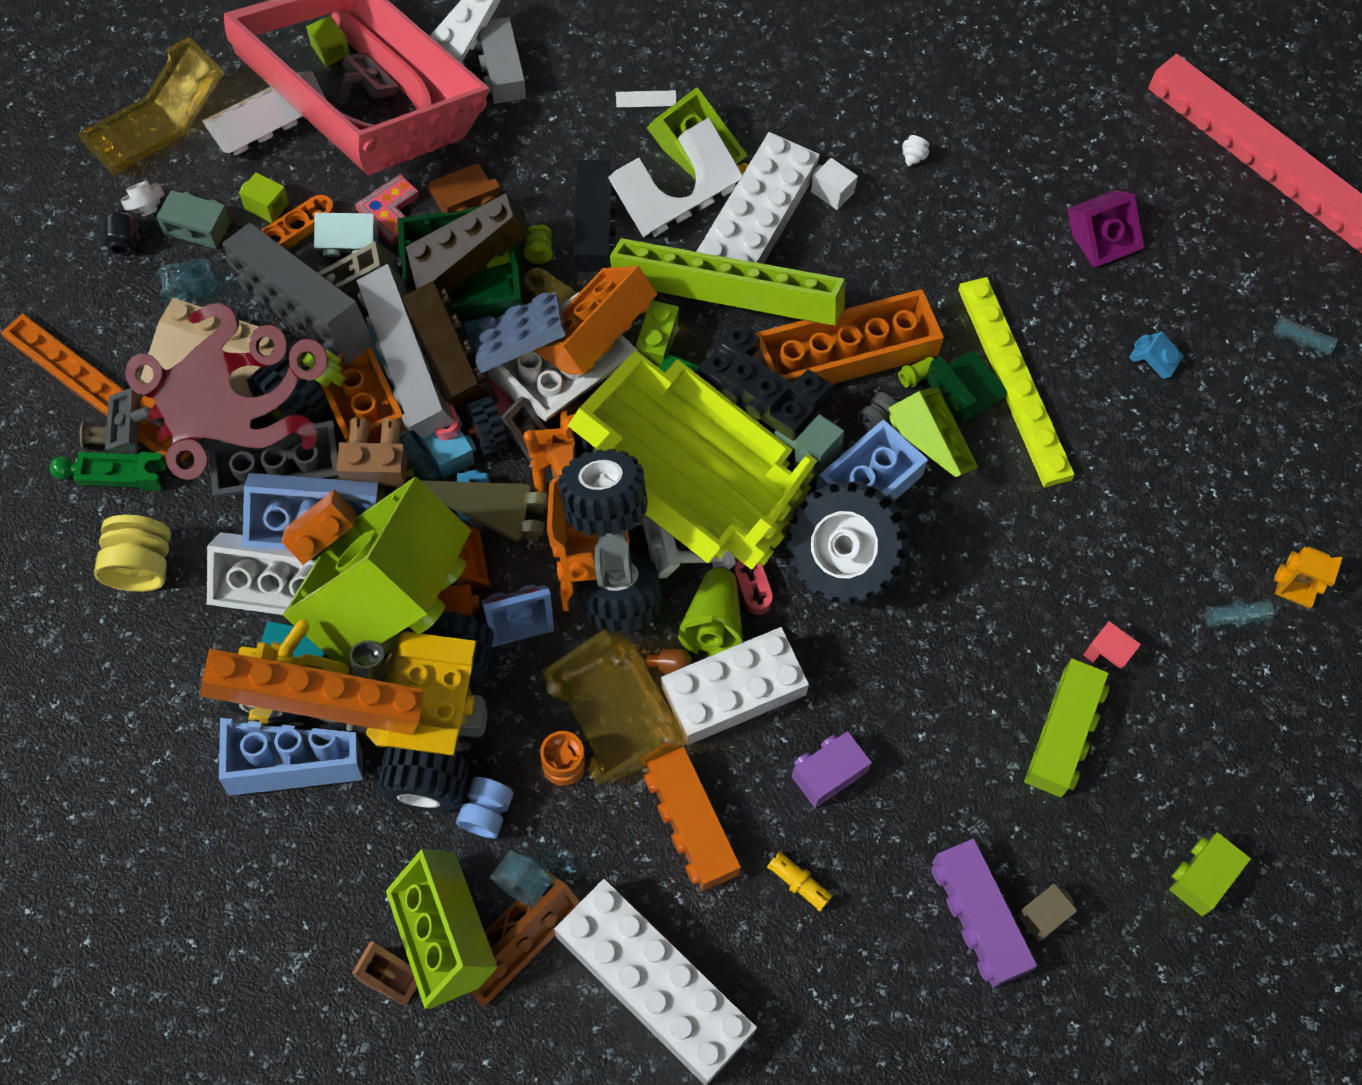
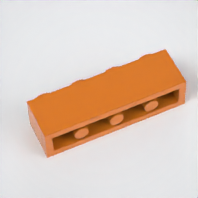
(692, 819)

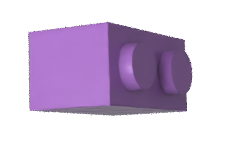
(830, 768)

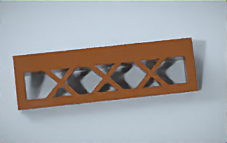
(523, 938)

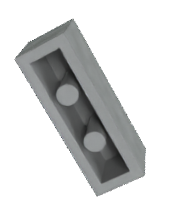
(500, 61)

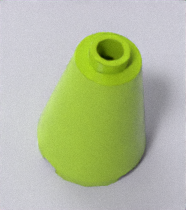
(714, 615)

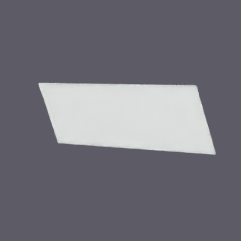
(645, 98)

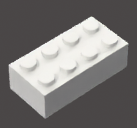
(734, 685)

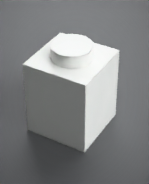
(833, 183)

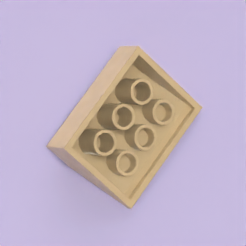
(178, 337)

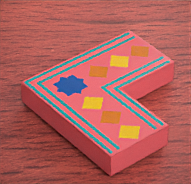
(386, 205)

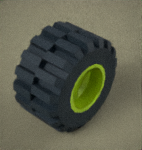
(305, 400)

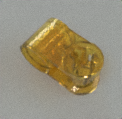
(540, 281)

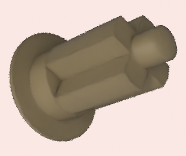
(92, 435)

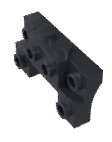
(758, 388)

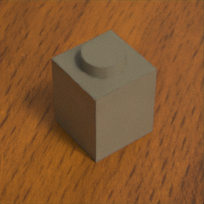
(1047, 912)

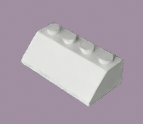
(254, 118)
(252, 575)

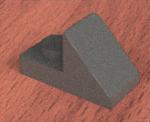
(518, 420)

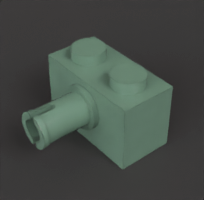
(821, 441)

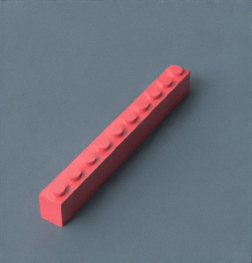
(1261, 147)

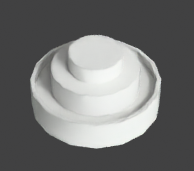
(143, 198)

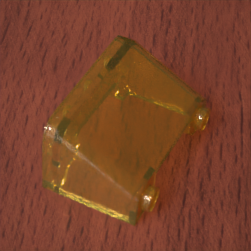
(614, 705)

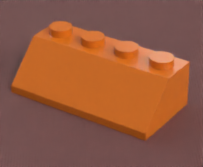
(598, 318)

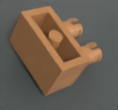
(373, 462)

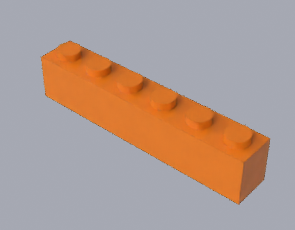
(311, 692)

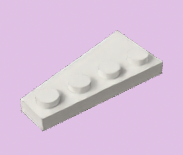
(462, 25)

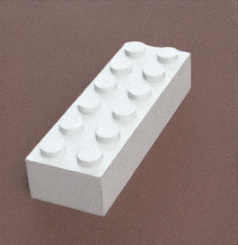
(762, 201)
(655, 981)

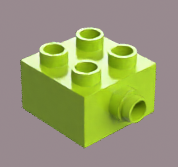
(382, 573)

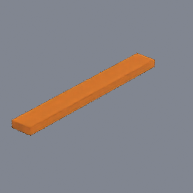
(76, 374)

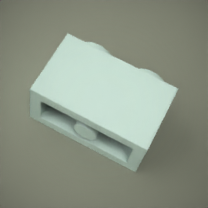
(344, 232)

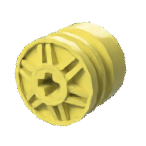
(132, 553)

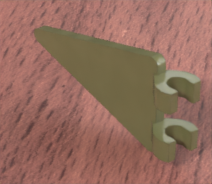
(495, 505)

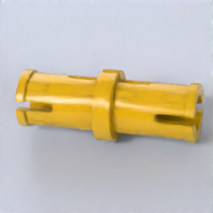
(800, 881)

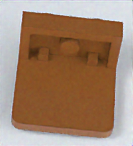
(464, 189)

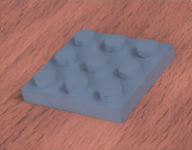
(519, 331)

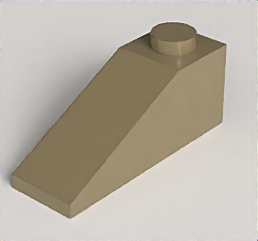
(357, 265)

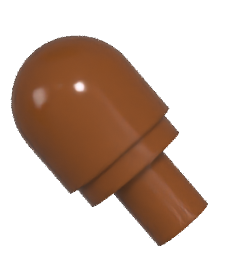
(669, 660)

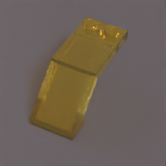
(159, 116)

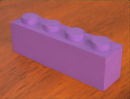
(982, 913)

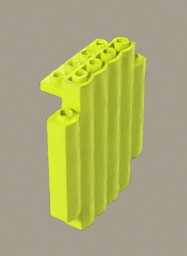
(705, 462)

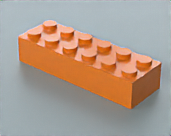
(861, 343)

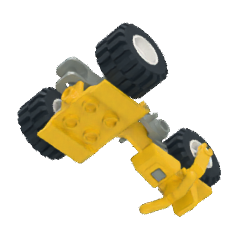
(421, 767)

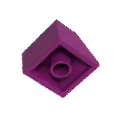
(1107, 227)

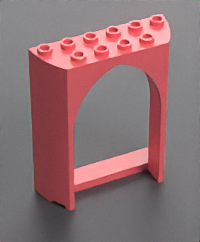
(435, 82)

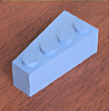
(285, 757)

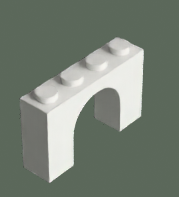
(654, 209)

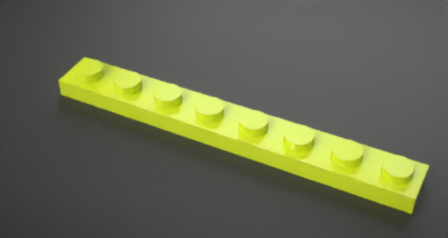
(1014, 375)

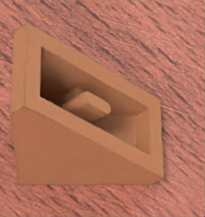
(385, 974)

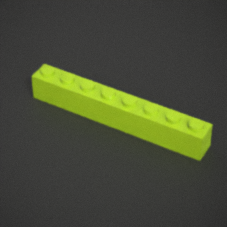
(735, 281)

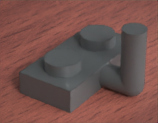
(369, 74)
(124, 420)

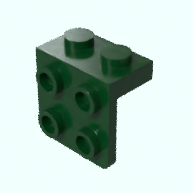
(965, 385)

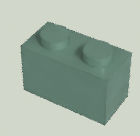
(193, 219)

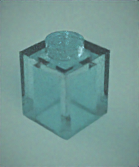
(521, 878)

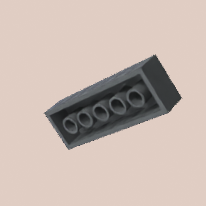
(298, 293)

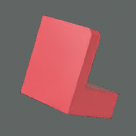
(1113, 645)

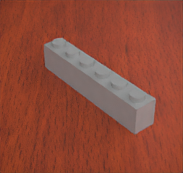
(405, 358)

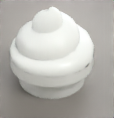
(915, 149)

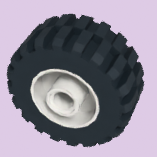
(848, 542)

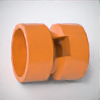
(562, 758)

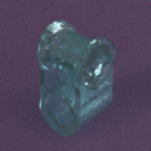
(187, 279)

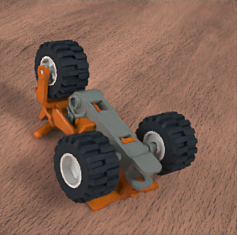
(589, 524)

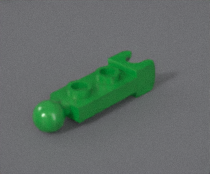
(112, 469)

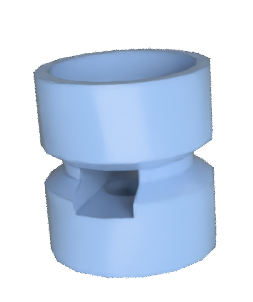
(486, 804)

